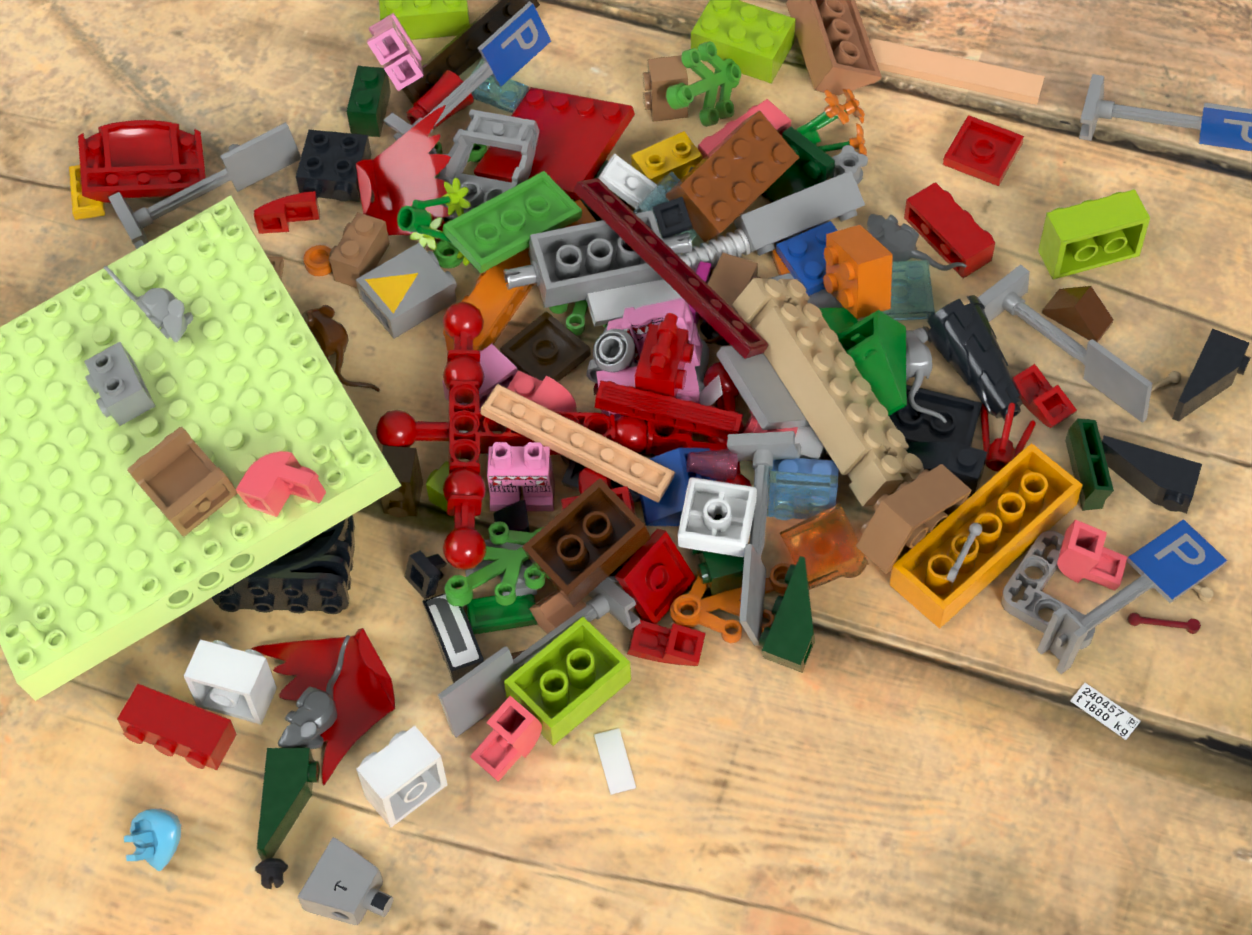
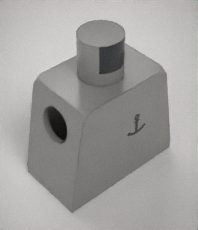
(344, 886)

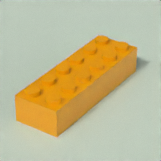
(1013, 512)

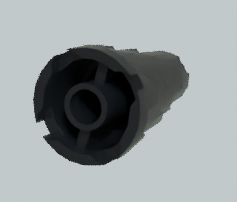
(972, 349)

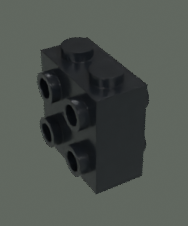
(330, 164)

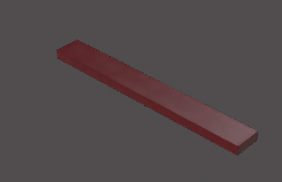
(671, 268)

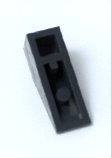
(1214, 371)
(963, 461)
(1155, 474)

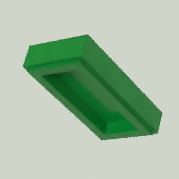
(489, 616)

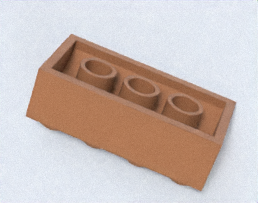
(834, 44)

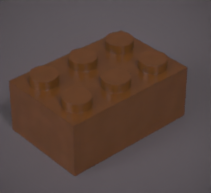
(586, 542)

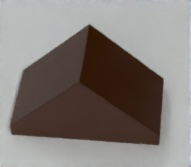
(1079, 311)

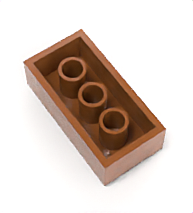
(733, 175)

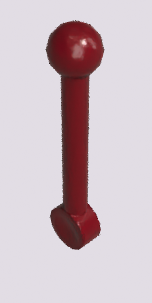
(1191, 626)

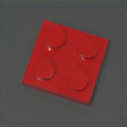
(983, 150)
(655, 576)

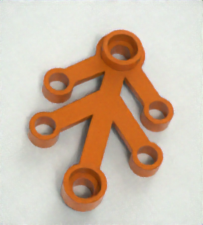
(728, 601)

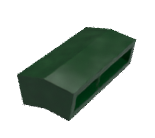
(1089, 463)

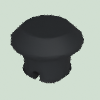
(271, 872)

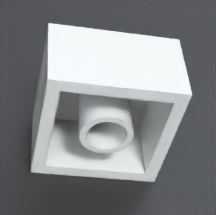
(230, 681)
(402, 775)

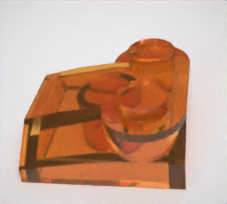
(827, 545)

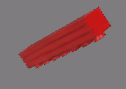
(667, 410)

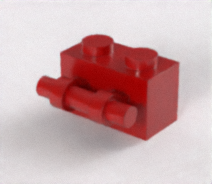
(664, 358)

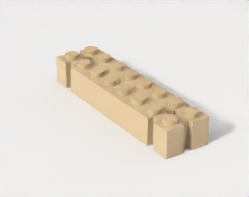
(828, 388)

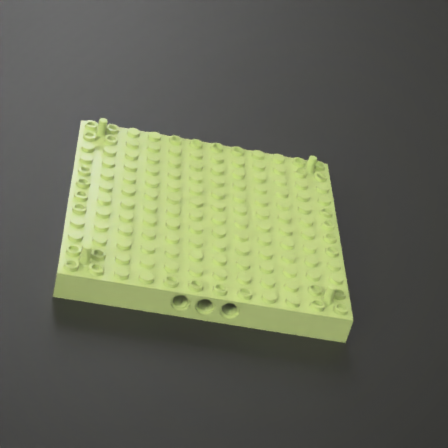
(80, 541)

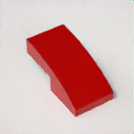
(277, 214)
(1041, 399)
(666, 645)

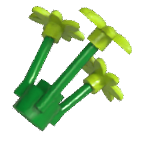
(419, 221)

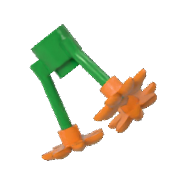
(831, 113)

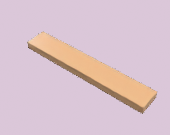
(957, 71)
(577, 443)

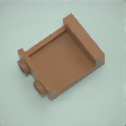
(182, 481)

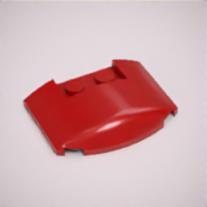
(139, 160)

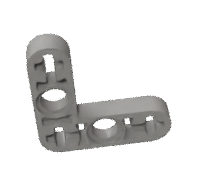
(1034, 599)

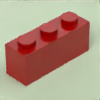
(949, 229)
(176, 727)

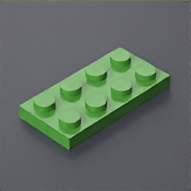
(506, 221)

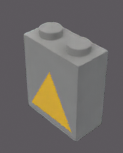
(407, 290)

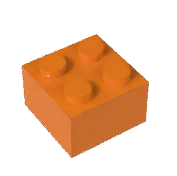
(858, 271)

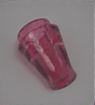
(713, 464)

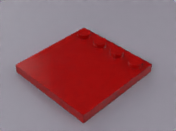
(571, 141)

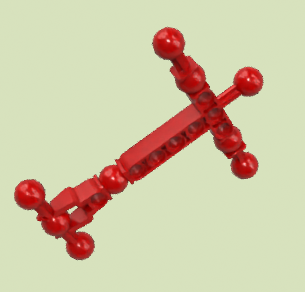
(464, 485)

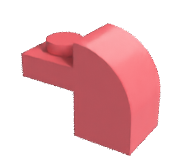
(545, 393)
(274, 478)
(1085, 557)
(512, 735)

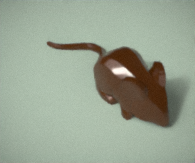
(332, 339)

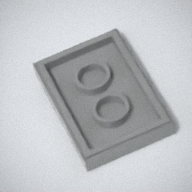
(762, 390)

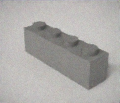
(801, 212)

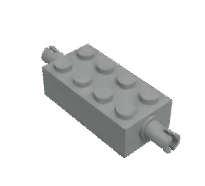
(587, 260)

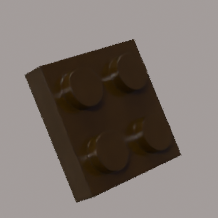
(546, 349)

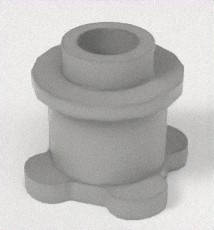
(848, 161)

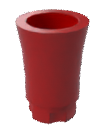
(434, 96)

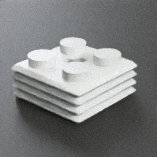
(701, 504)

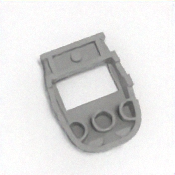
(494, 131)

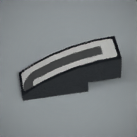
(453, 636)

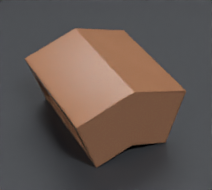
(554, 611)

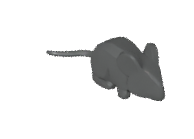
(901, 240)
(314, 713)

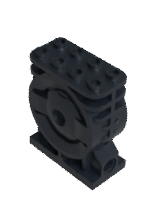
(302, 580)

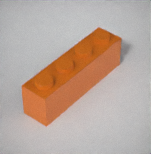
(495, 300)

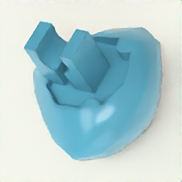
(155, 837)

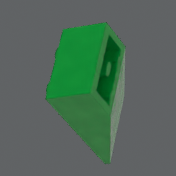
(880, 357)

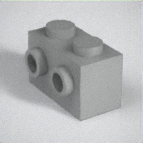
(118, 384)

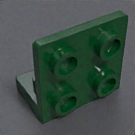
(809, 170)

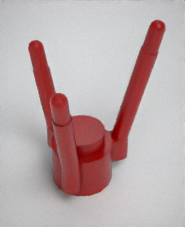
(1002, 449)

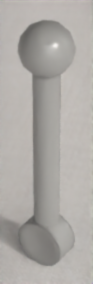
(975, 530)

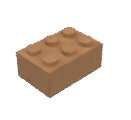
(910, 515)

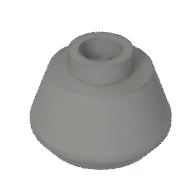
(614, 350)

